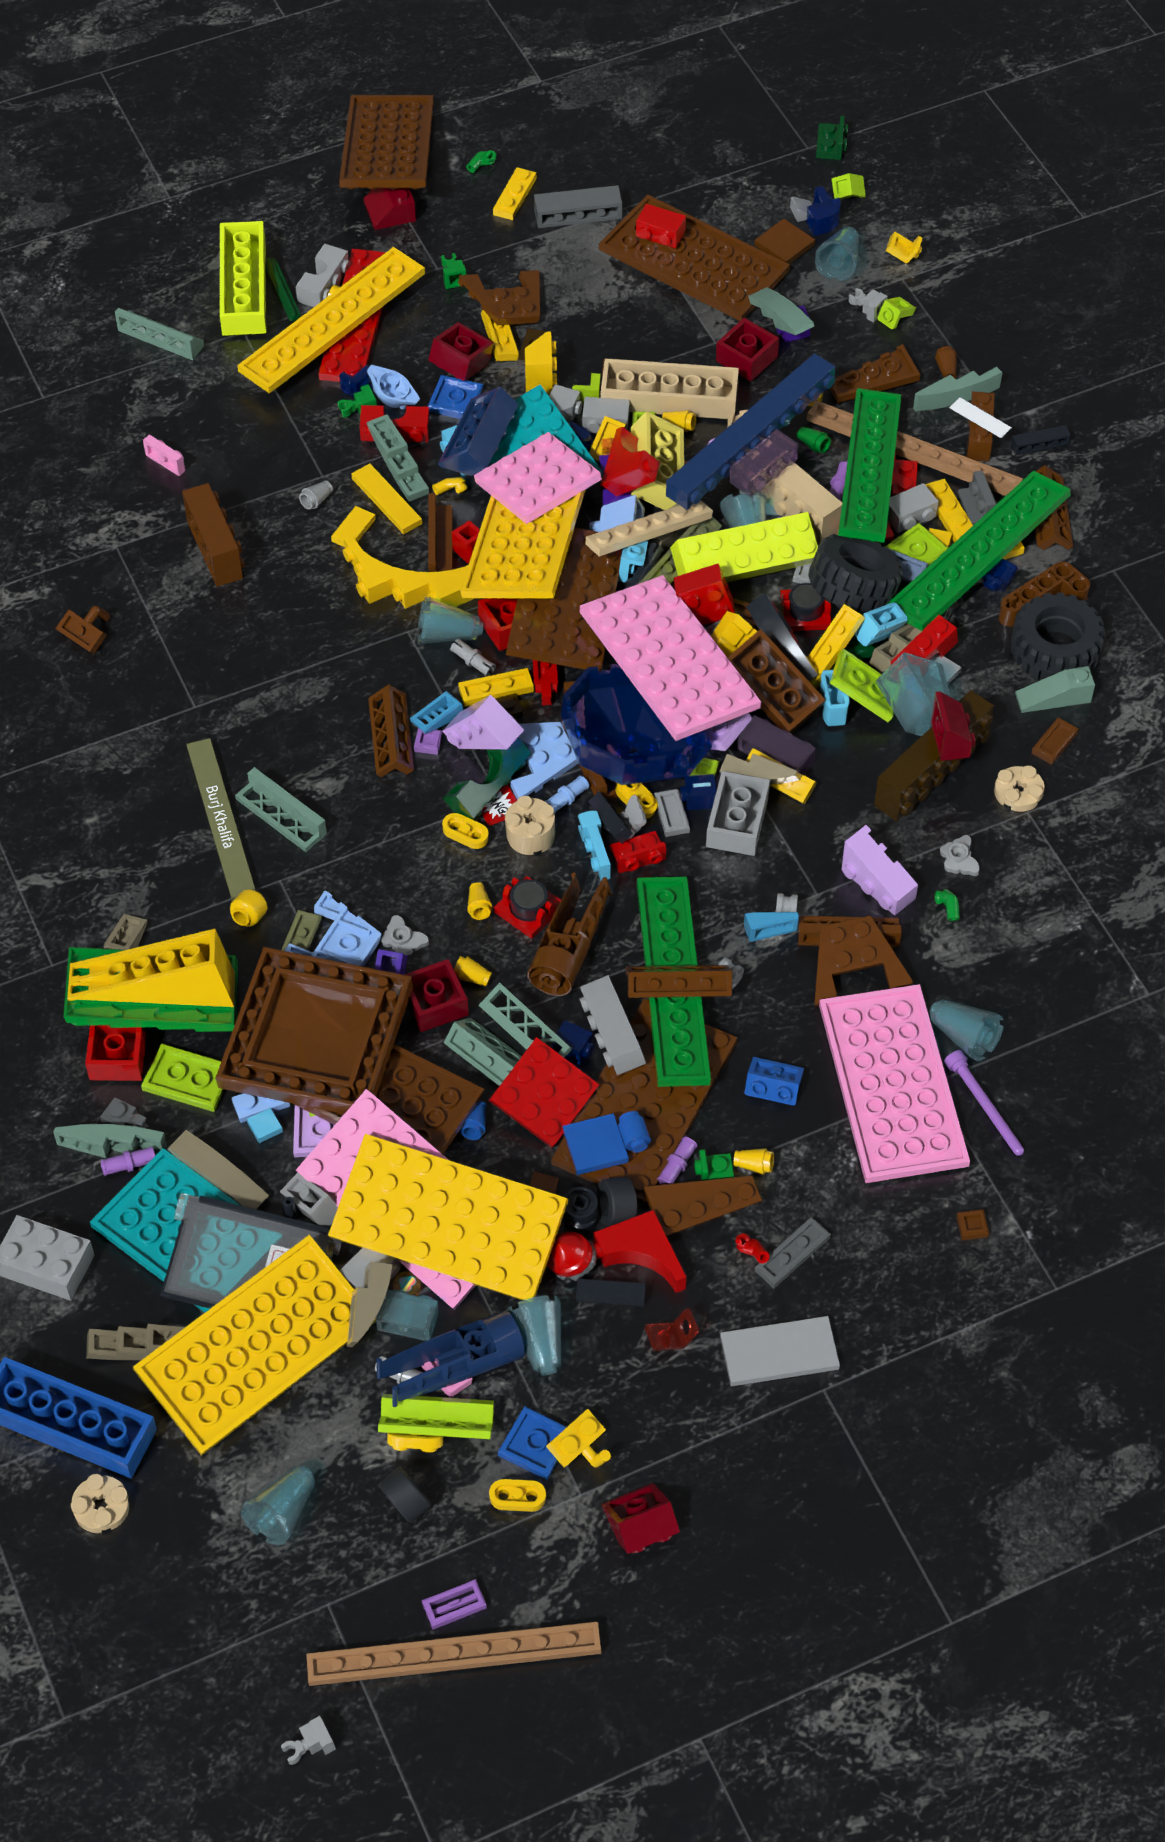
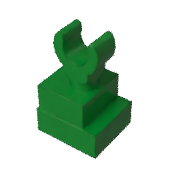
(452, 270)
(364, 397)

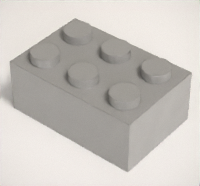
(738, 813)
(44, 1257)

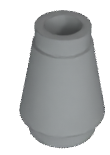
(314, 495)

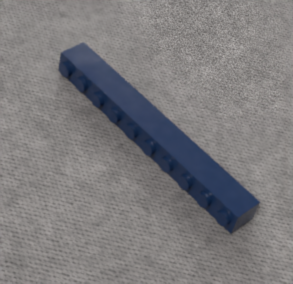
(768, 414)

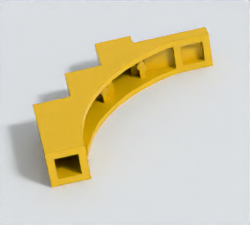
(409, 587)

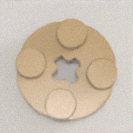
(1019, 776)
(104, 1518)

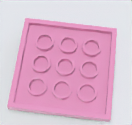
(537, 477)

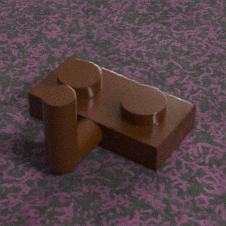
(82, 630)

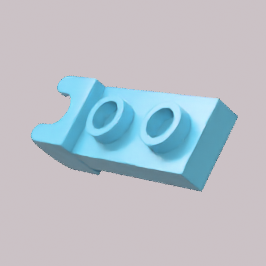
(591, 836)

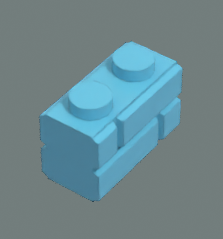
(880, 624)

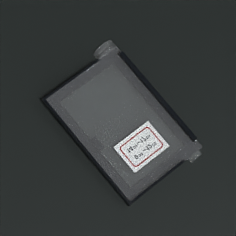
(227, 1246)

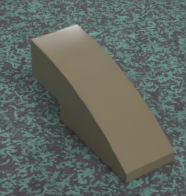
(888, 651)
(760, 768)
(368, 1300)

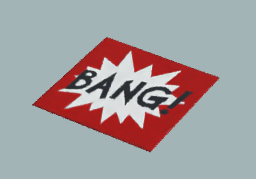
(496, 810)

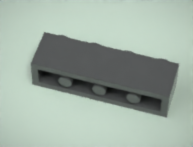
(578, 206)

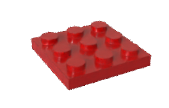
(544, 1092)

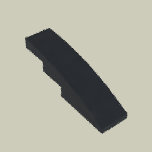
(777, 629)

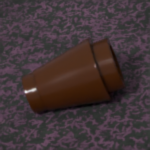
(947, 361)

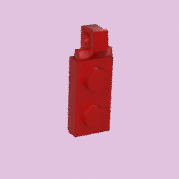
(545, 680)

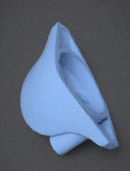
(392, 387)

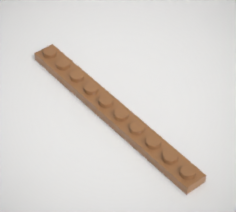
(920, 451)
(453, 1653)

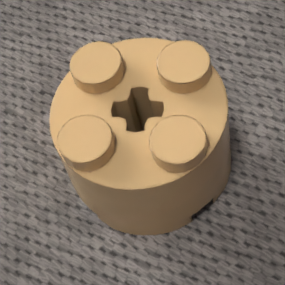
(530, 825)

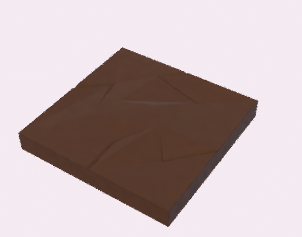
(314, 1031)

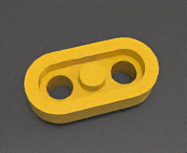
(638, 789)
(466, 830)
(405, 1441)
(518, 1492)

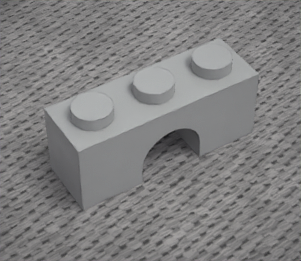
(330, 268)

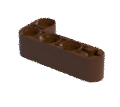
(1056, 579)

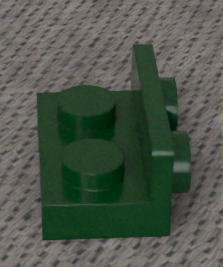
(831, 140)

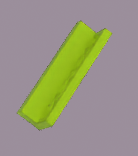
(437, 1417)

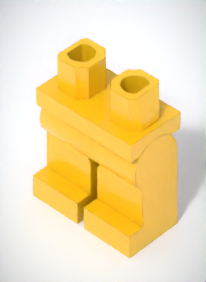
(732, 633)

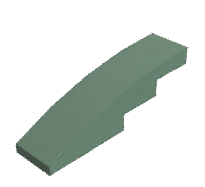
(782, 311)
(949, 390)
(397, 458)
(101, 1138)

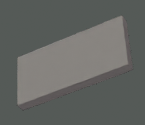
(779, 1351)

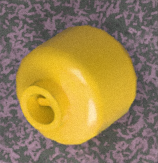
(248, 908)

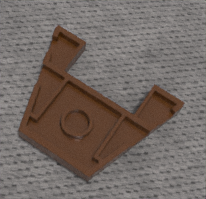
(507, 305)
(855, 947)

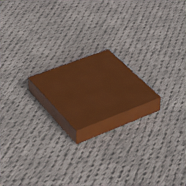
(784, 241)

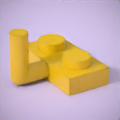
(577, 1439)

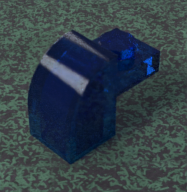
(824, 214)

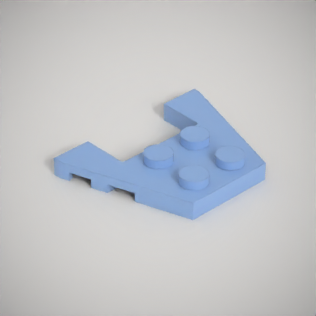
(549, 756)
(347, 939)

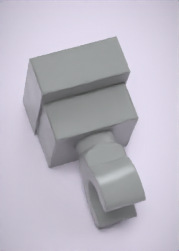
(871, 302)
(315, 1738)

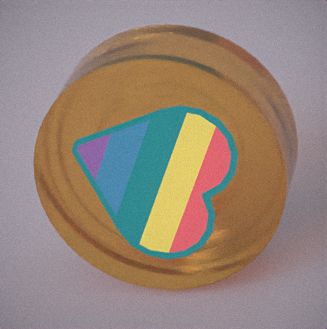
(407, 1282)

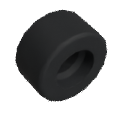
(616, 1200)
(404, 1494)

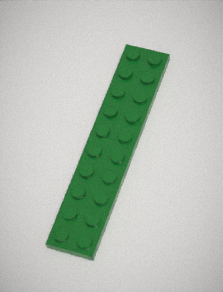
(870, 465)
(980, 549)
(675, 1021)

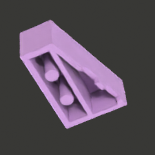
(483, 727)
(876, 873)

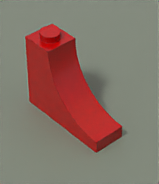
(626, 467)
(640, 1243)

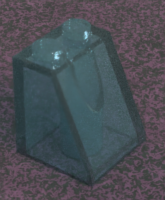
(910, 690)

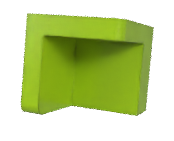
(848, 186)
(589, 391)

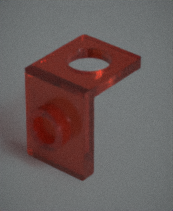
(671, 1335)

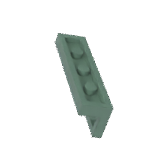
(158, 334)
(284, 802)
(513, 1029)
(482, 1049)

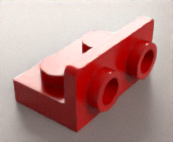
(903, 476)
(638, 852)

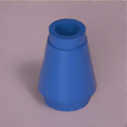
(475, 1123)

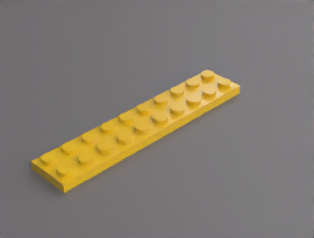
(331, 320)

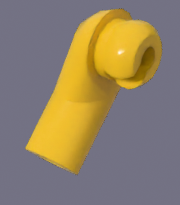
(449, 483)

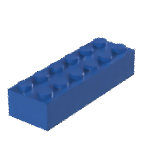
(73, 1418)

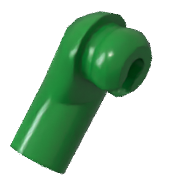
(950, 902)

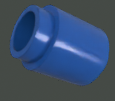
(634, 1131)

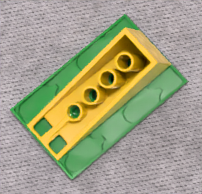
(157, 985)

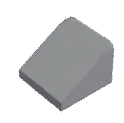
(799, 208)

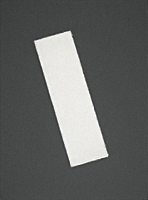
(980, 417)

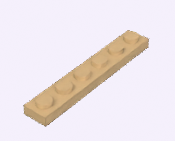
(647, 528)

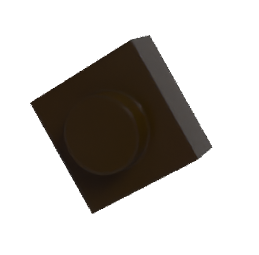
(511, 705)

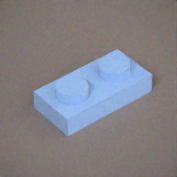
(250, 1105)

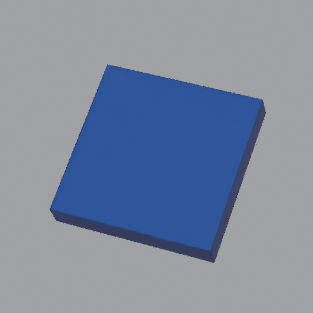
(453, 396)
(595, 1144)
(528, 1441)

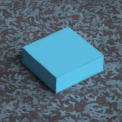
(264, 1125)

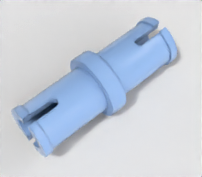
(567, 793)

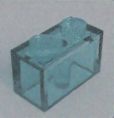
(407, 1315)

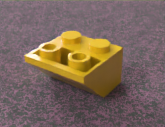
(540, 363)

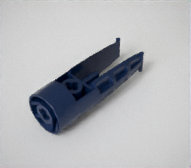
(458, 1356)

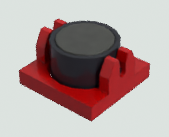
(803, 608)
(530, 906)

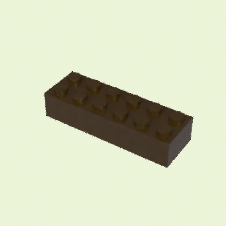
(920, 766)

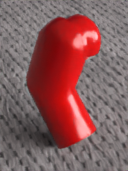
(751, 1247)

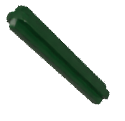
(282, 289)

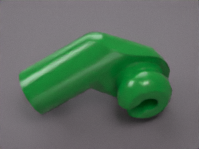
(481, 159)

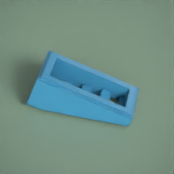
(441, 703)
(769, 924)

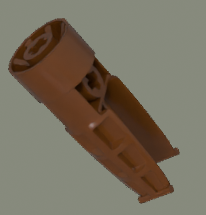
(567, 941)

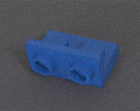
(773, 1081)

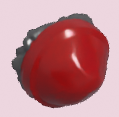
(571, 1256)

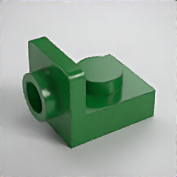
(713, 1166)

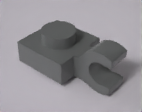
(122, 1113)

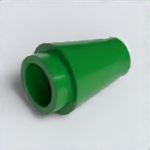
(814, 439)

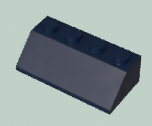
(479, 432)

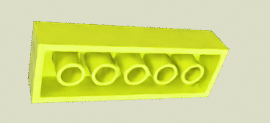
(242, 278)
(749, 548)

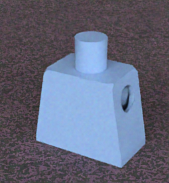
(618, 513)

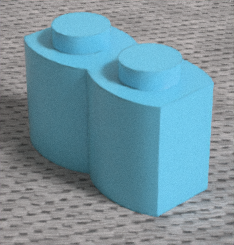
(835, 703)

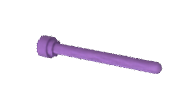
(958, 1063)

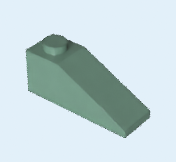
(1059, 690)

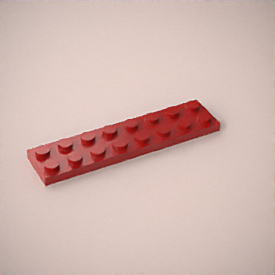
(353, 349)

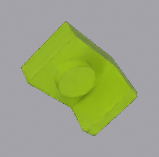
(893, 310)

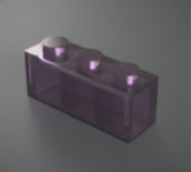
(763, 463)
(776, 744)

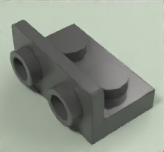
(977, 498)

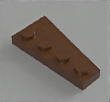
(885, 373)
(698, 1202)

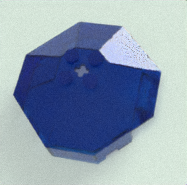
(609, 717)

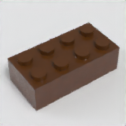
(213, 534)
(776, 682)

